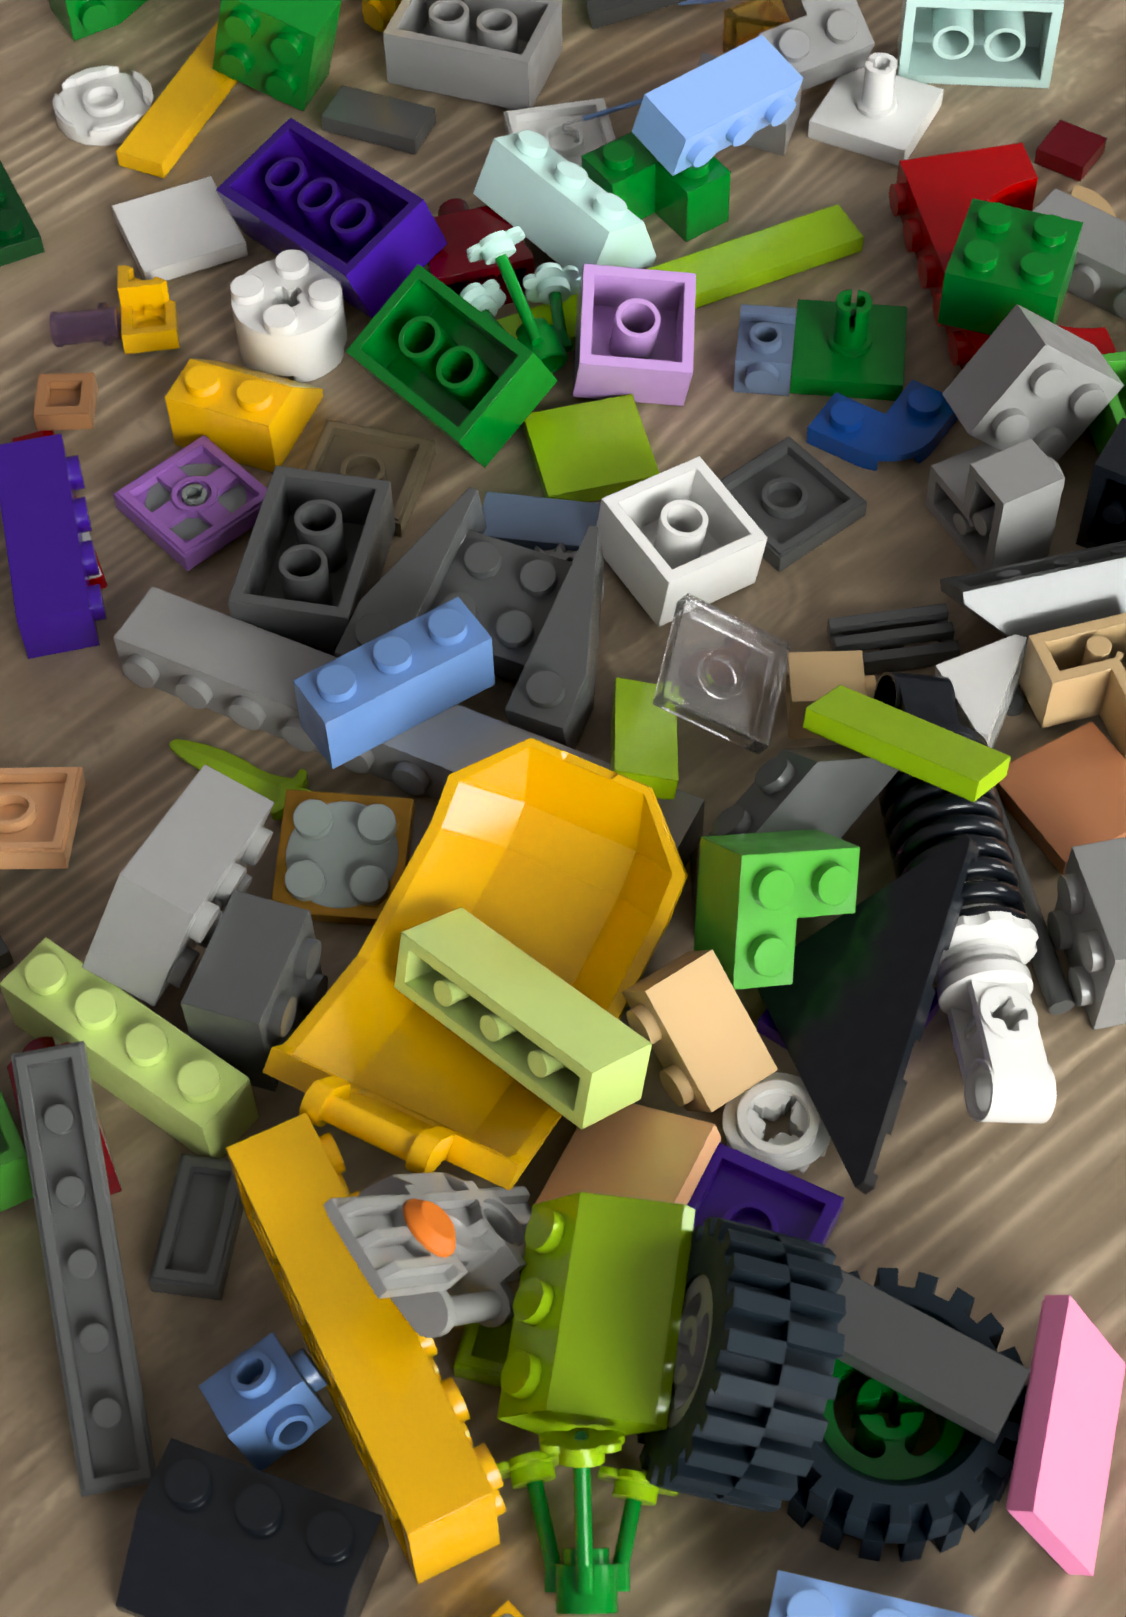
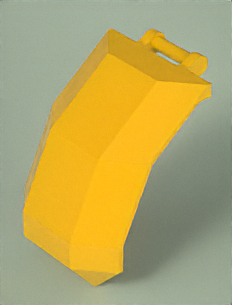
(555, 863)

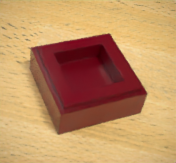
(1070, 150)

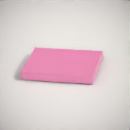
(1066, 1435)

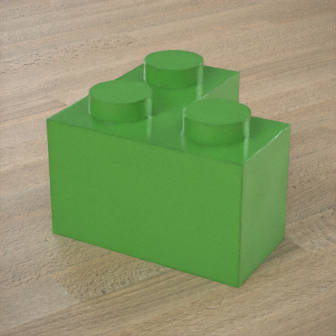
(758, 888)

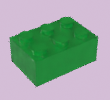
(452, 365)

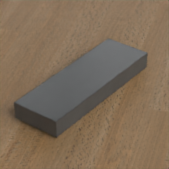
(928, 1360)

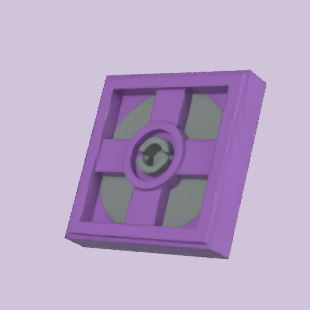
(193, 502)

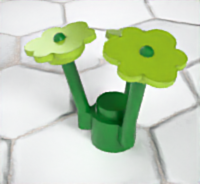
(586, 1578)

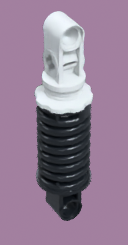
(984, 971)

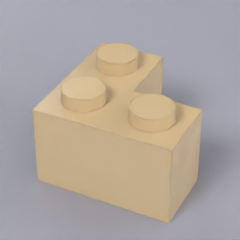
(1079, 675)

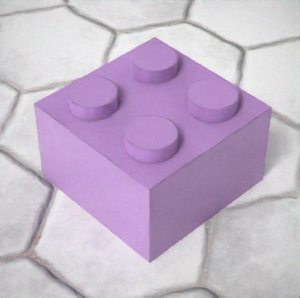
(634, 334)

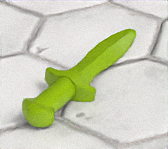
(243, 772)

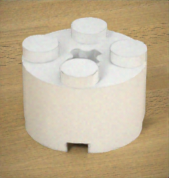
(289, 317)

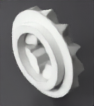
(768, 1100)

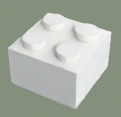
(679, 538)

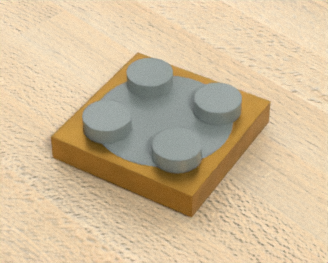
(342, 853)

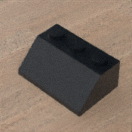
(245, 1545)

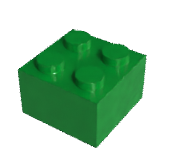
(277, 45)
(1005, 261)

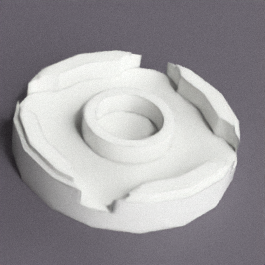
(102, 105)

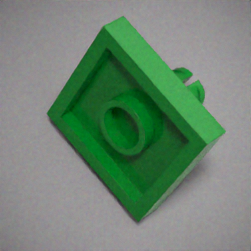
(849, 348)

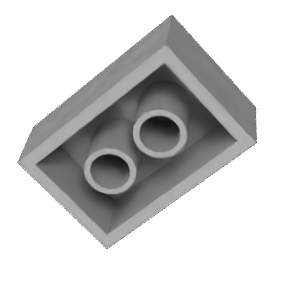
(475, 48)
(178, 886)

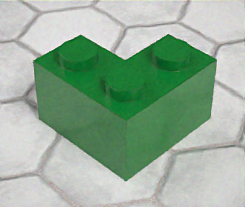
(686, 202)

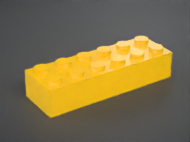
(376, 1366)

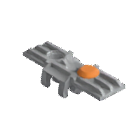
(437, 1234)

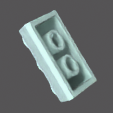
(979, 41)
(560, 205)

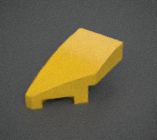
(147, 313)

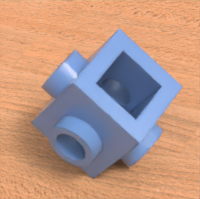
(268, 1400)

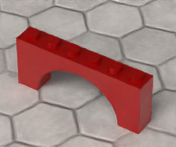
(933, 203)

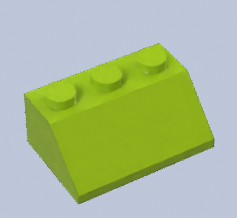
(597, 1315)

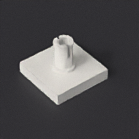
(876, 111)

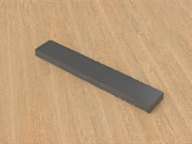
(83, 1269)

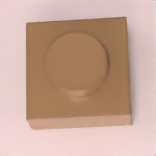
(65, 401)

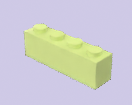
(522, 1017)
(132, 1050)

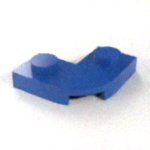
(866, 436)

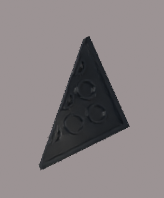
(865, 1001)

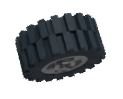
(749, 1367)

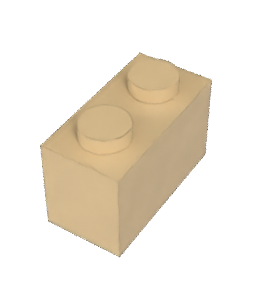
(698, 1032)

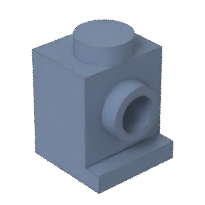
(764, 350)

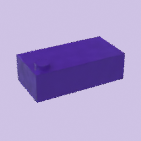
(336, 210)

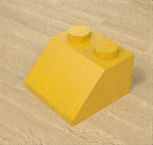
(240, 411)

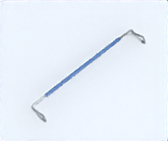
(598, 114)

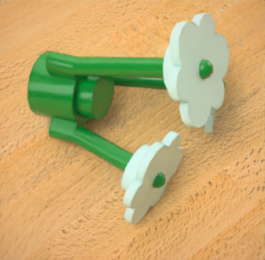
(548, 285)

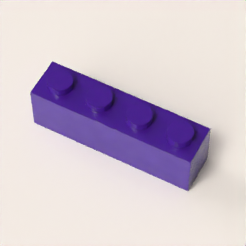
(46, 547)

